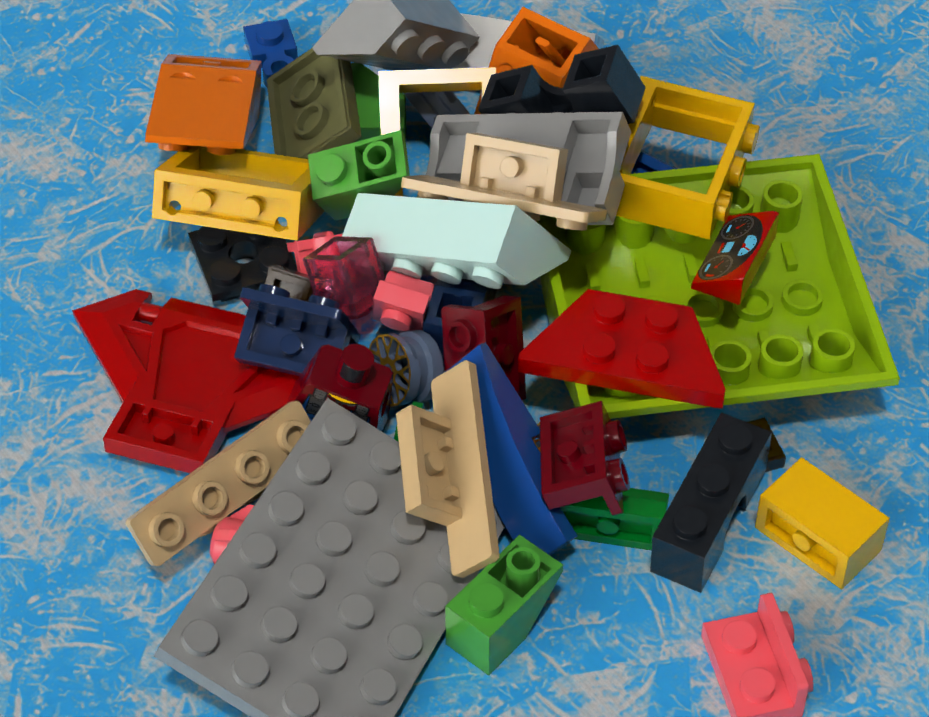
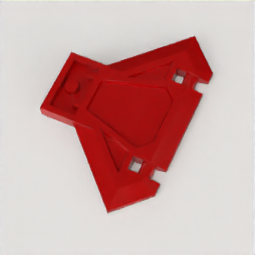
(176, 378)

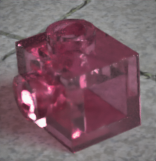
(346, 272)

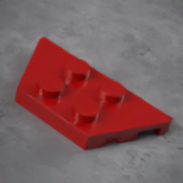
(628, 348)

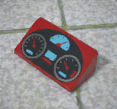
(736, 255)

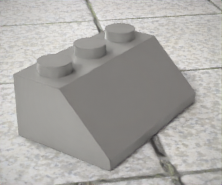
(399, 35)

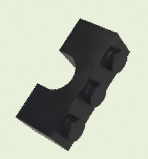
(595, 83)
(697, 520)

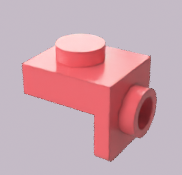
(402, 301)

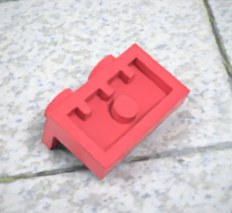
(758, 662)

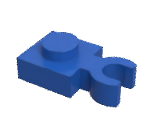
(272, 44)

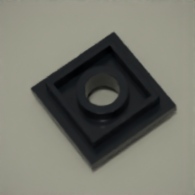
(218, 256)

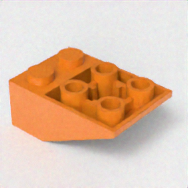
(540, 43)
(205, 103)

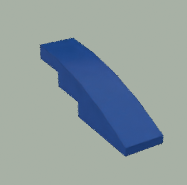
(515, 459)

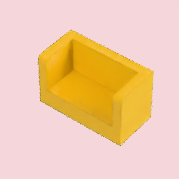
(821, 522)

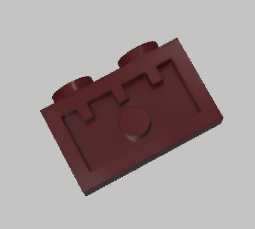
(493, 322)
(583, 457)

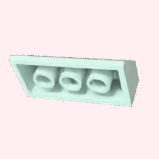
(455, 239)

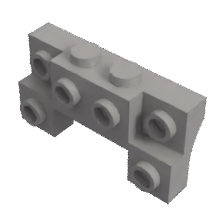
(593, 142)

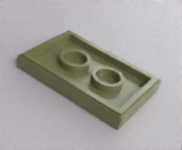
(313, 105)

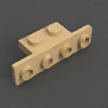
(511, 174)
(449, 468)
(217, 487)

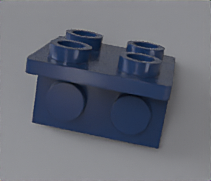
(287, 331)

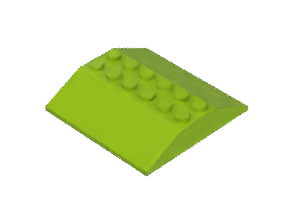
(802, 321)

